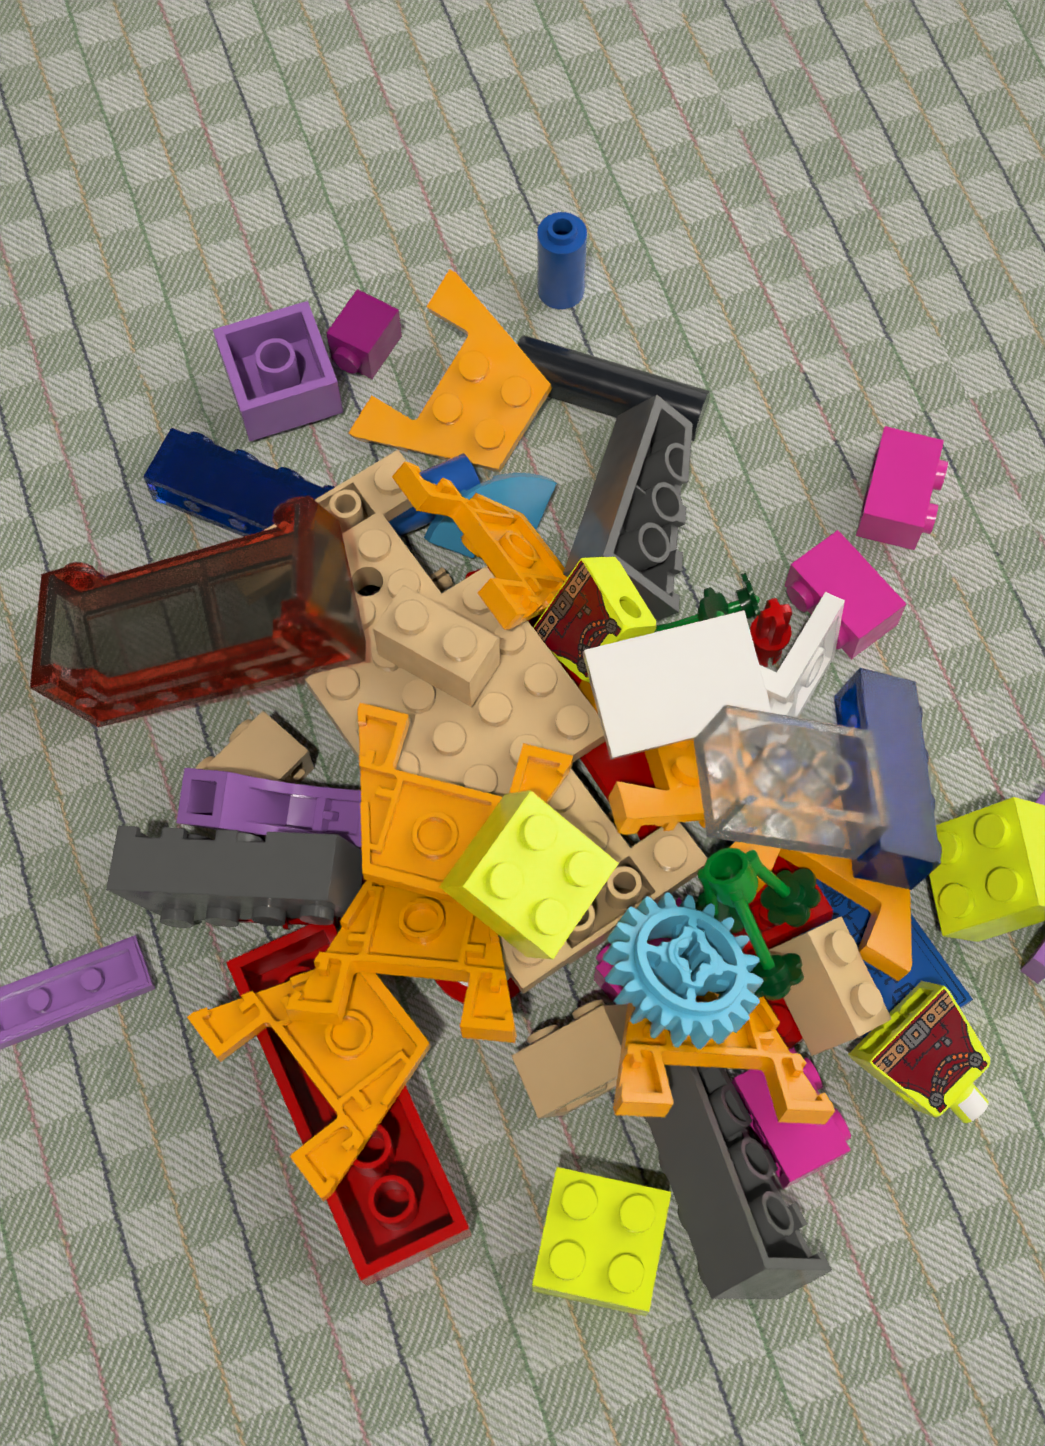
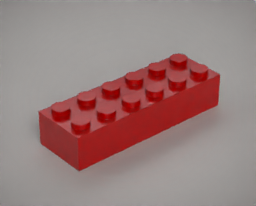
(395, 1195)

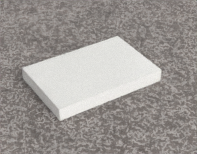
(673, 682)

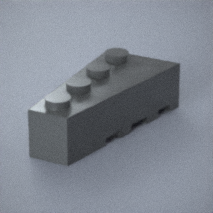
(639, 502)
(236, 876)
(725, 1192)

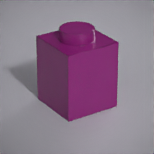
(364, 334)

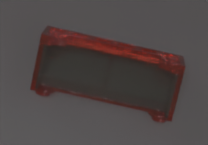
(199, 621)

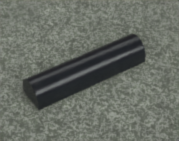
(609, 385)

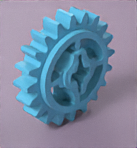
(669, 976)

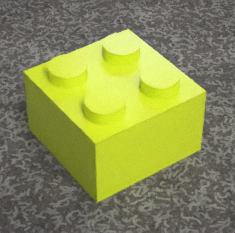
(991, 871)
(529, 875)
(601, 1241)

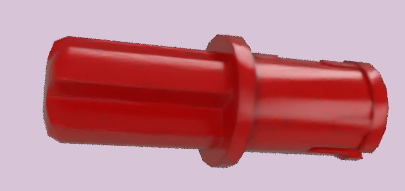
(771, 631)

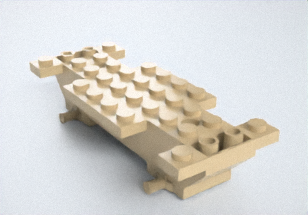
(480, 745)

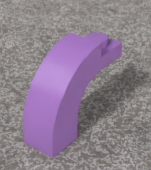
(262, 805)

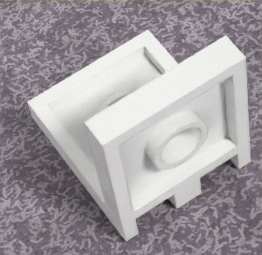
(807, 659)

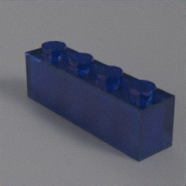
(222, 484)
(894, 716)

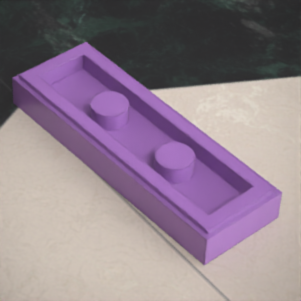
(73, 990)

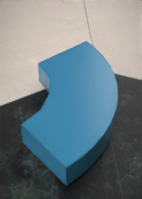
(519, 491)

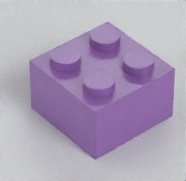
(278, 370)

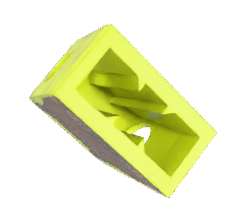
(593, 610)
(928, 1054)

